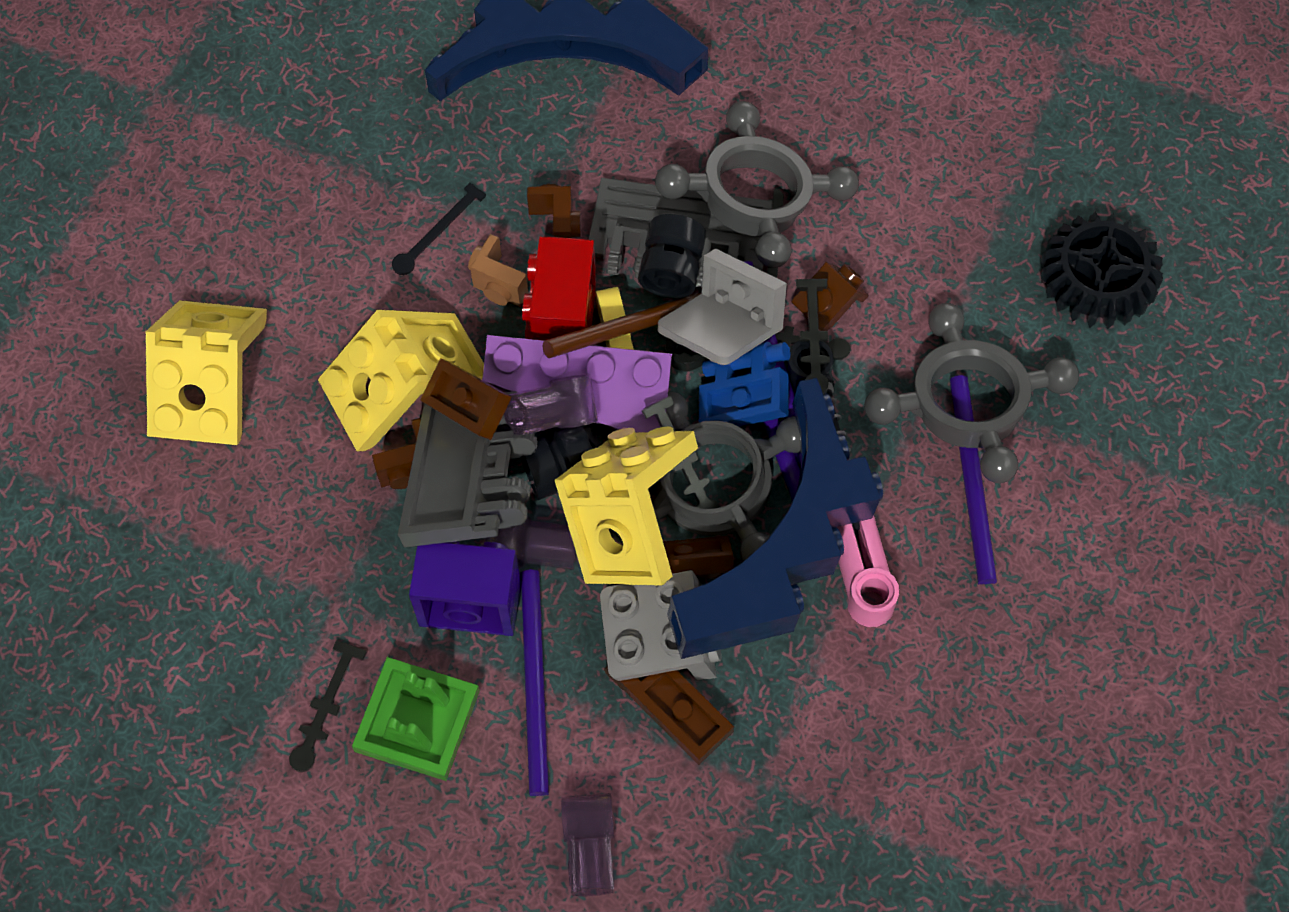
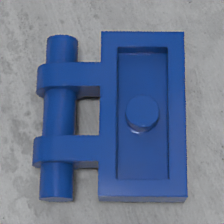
(750, 396)

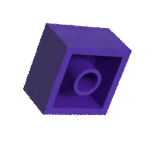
(466, 587)

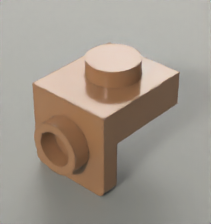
(496, 280)

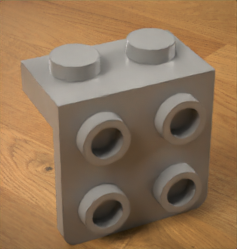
(733, 312)
(640, 633)

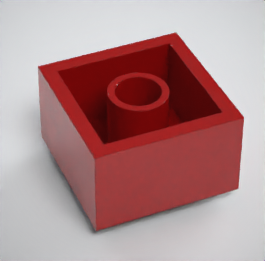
(560, 288)

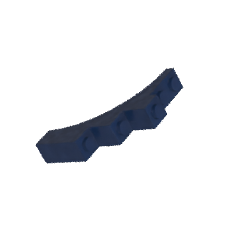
(514, 32)
(758, 595)

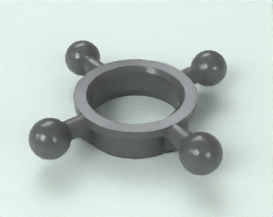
(763, 153)
(998, 462)
(740, 513)

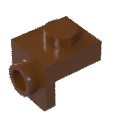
(557, 201)
(841, 293)
(395, 465)

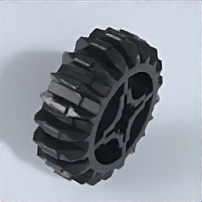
(1126, 262)

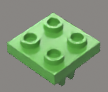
(416, 718)

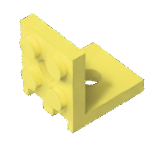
(201, 348)
(399, 357)
(613, 493)

